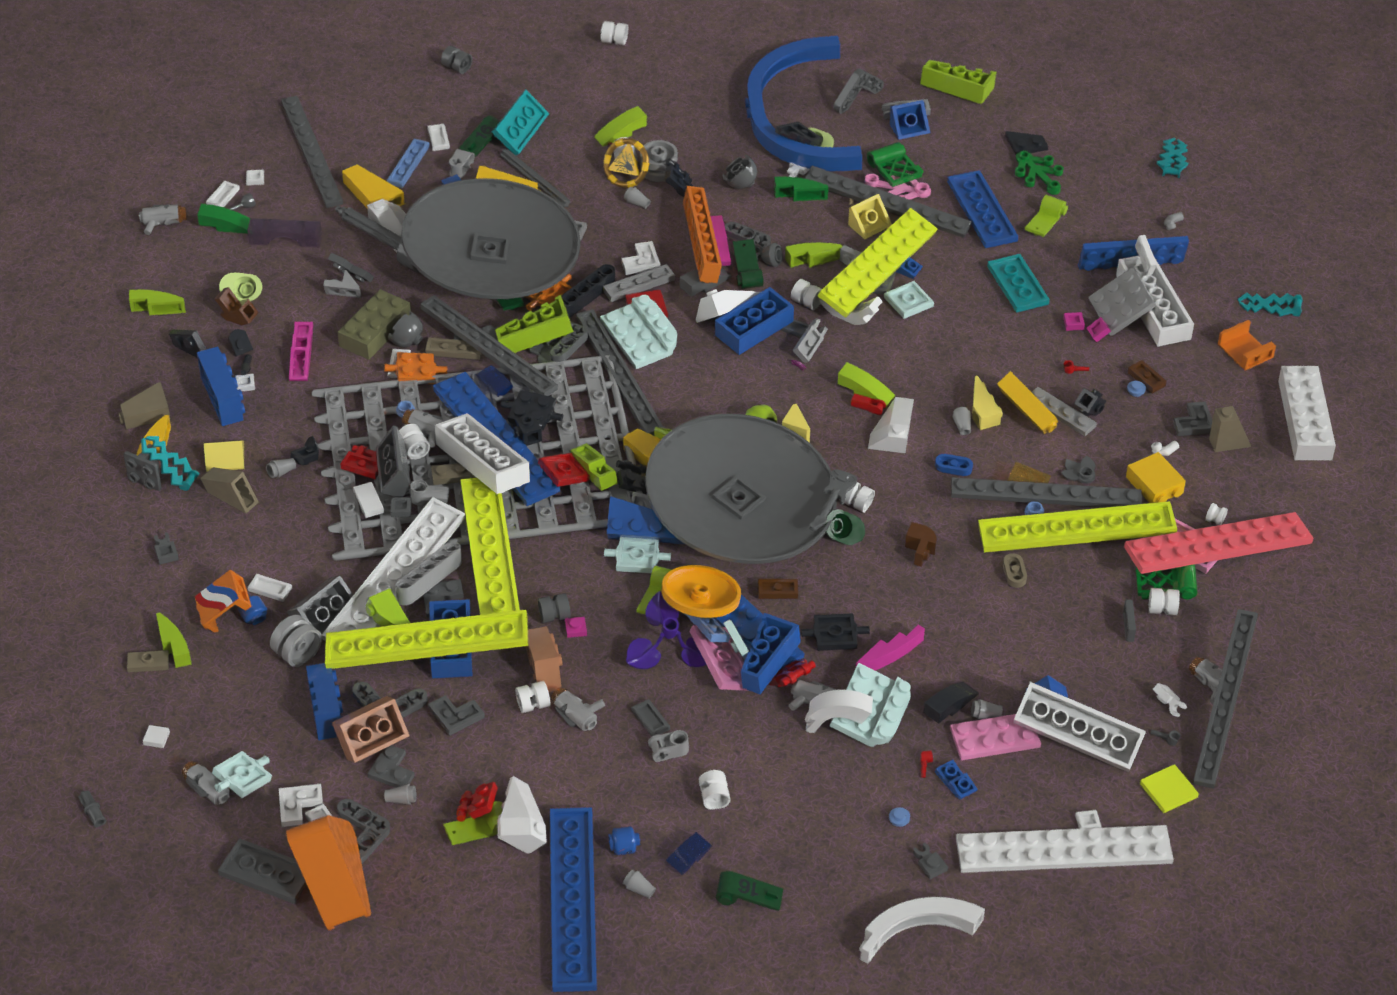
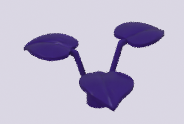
(644, 655)

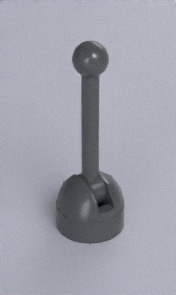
(246, 201)

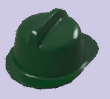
(845, 527)

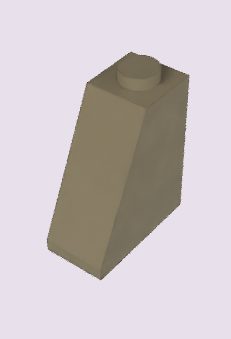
(144, 407)
(1227, 431)
(230, 487)

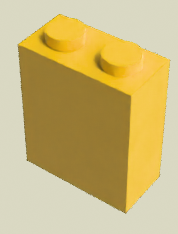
(1155, 478)

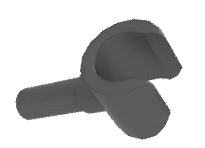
(1168, 737)

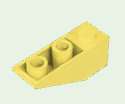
(985, 410)

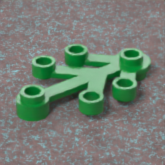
(1025, 158)

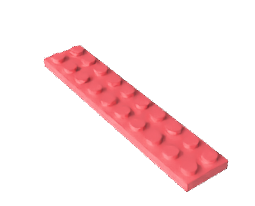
(1218, 542)

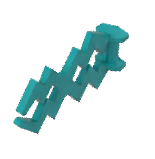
(1166, 163)
(1264, 303)
(163, 456)

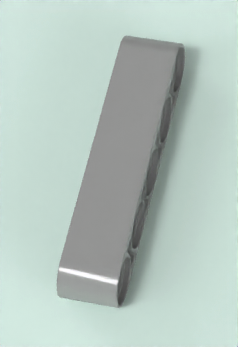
(428, 573)

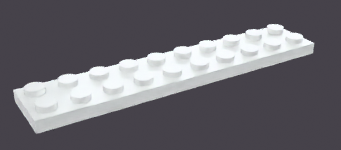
(419, 541)
(1064, 848)

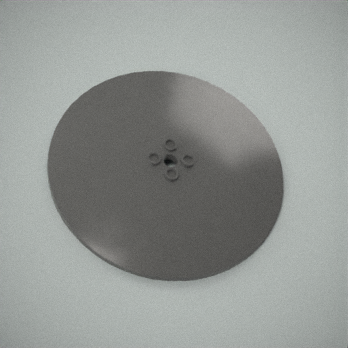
(458, 222)
(728, 456)

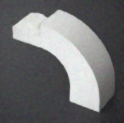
(860, 315)
(836, 704)

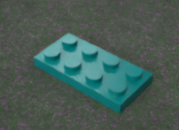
(520, 122)
(1018, 283)

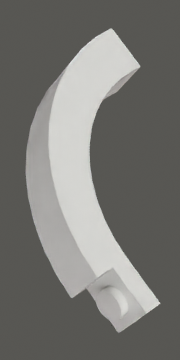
(920, 912)

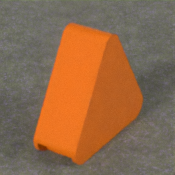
(332, 868)

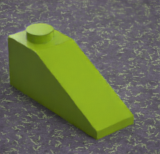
(385, 609)

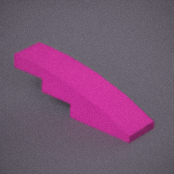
(721, 239)
(301, 351)
(887, 653)

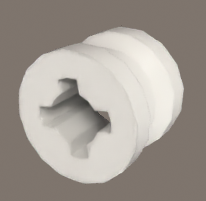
(1216, 514)

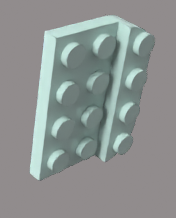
(641, 331)
(888, 707)

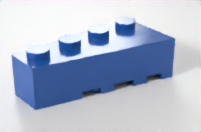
(636, 521)
(769, 651)
(324, 699)

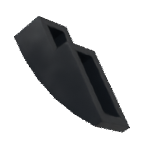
(949, 701)

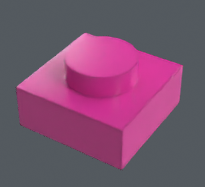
(1074, 321)
(1098, 329)
(575, 627)

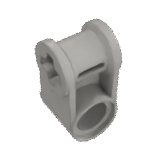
(460, 162)
(670, 745)

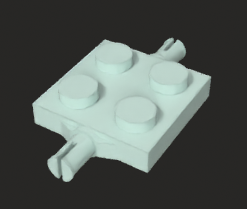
(637, 555)
(242, 774)

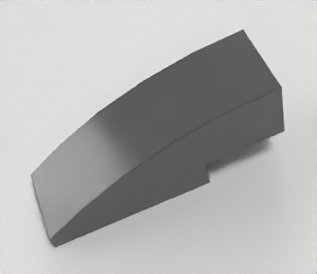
(692, 285)

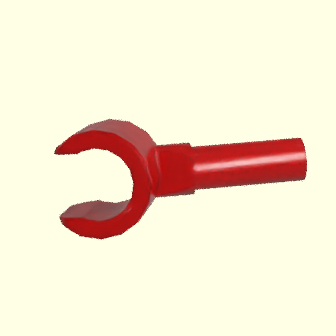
(1070, 368)
(926, 757)

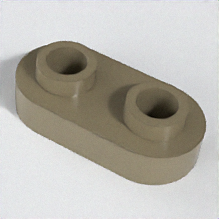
(1016, 571)

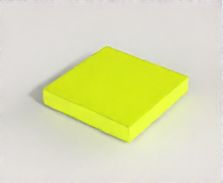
(1169, 788)

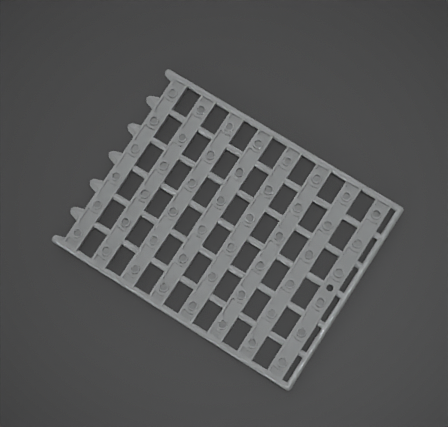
(373, 411)

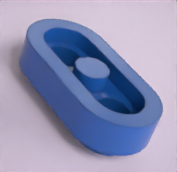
(954, 464)

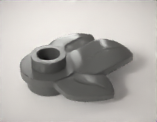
(543, 350)
(1081, 471)

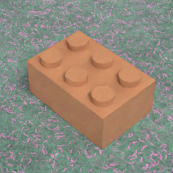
(370, 729)

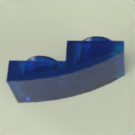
(495, 380)
(688, 853)

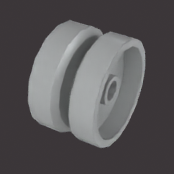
(658, 153)
(295, 640)

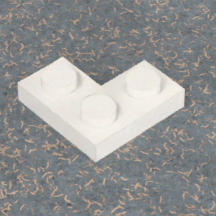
(644, 261)
(294, 799)

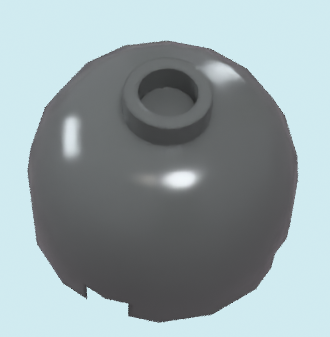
(741, 173)
(407, 331)

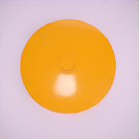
(701, 591)

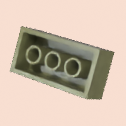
(372, 324)

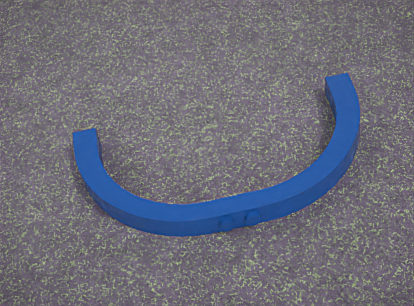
(786, 149)

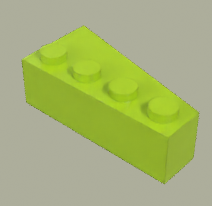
(958, 80)
(536, 327)

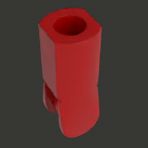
(869, 404)

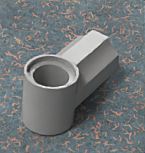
(422, 492)

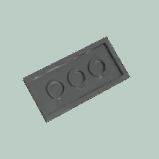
(264, 871)

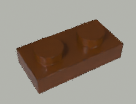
(1149, 377)
(778, 588)

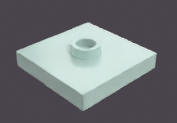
(908, 299)
(737, 644)

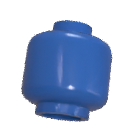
(256, 613)
(623, 840)

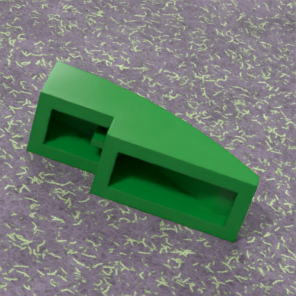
(800, 189)
(223, 219)

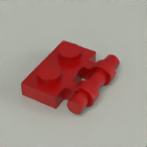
(361, 461)
(791, 672)
(478, 803)

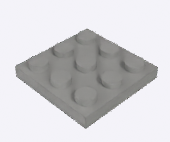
(1122, 301)

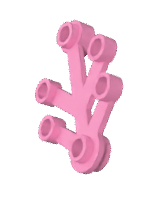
(917, 189)

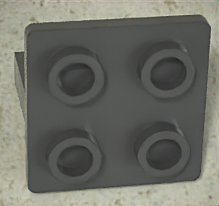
(143, 470)

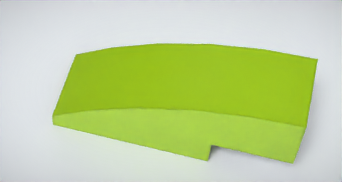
(622, 126)
(812, 253)
(156, 302)
(864, 383)
(595, 464)
(173, 641)

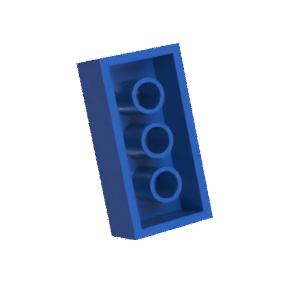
(754, 320)
(221, 386)
(450, 665)

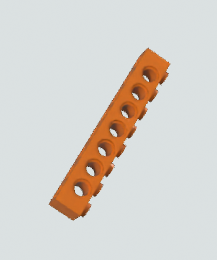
(702, 234)

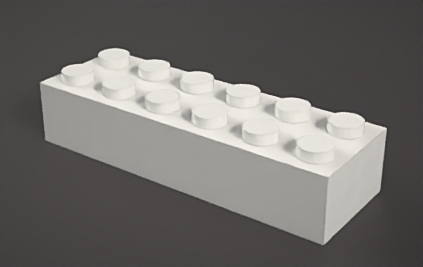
(1168, 320)
(1306, 413)
(482, 453)
(1079, 727)

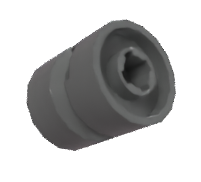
(456, 59)
(554, 608)

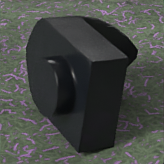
(239, 342)
(306, 454)

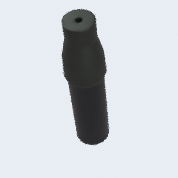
(245, 368)

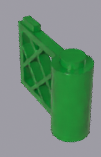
(889, 156)
(1182, 579)

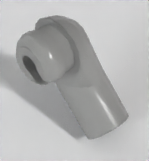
(1171, 219)

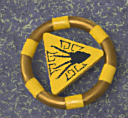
(626, 162)

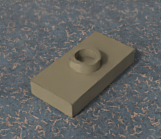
(148, 661)

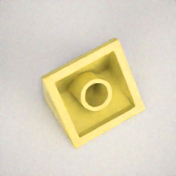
(869, 217)
(796, 422)
(224, 455)

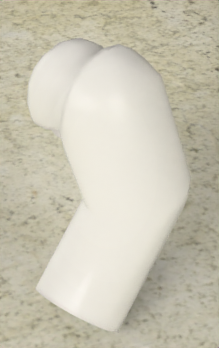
(1164, 450)

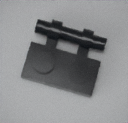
(677, 177)
(629, 480)

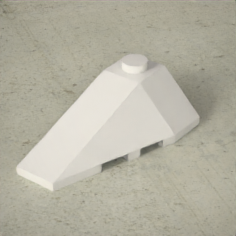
(387, 215)
(721, 302)
(893, 427)
(521, 819)

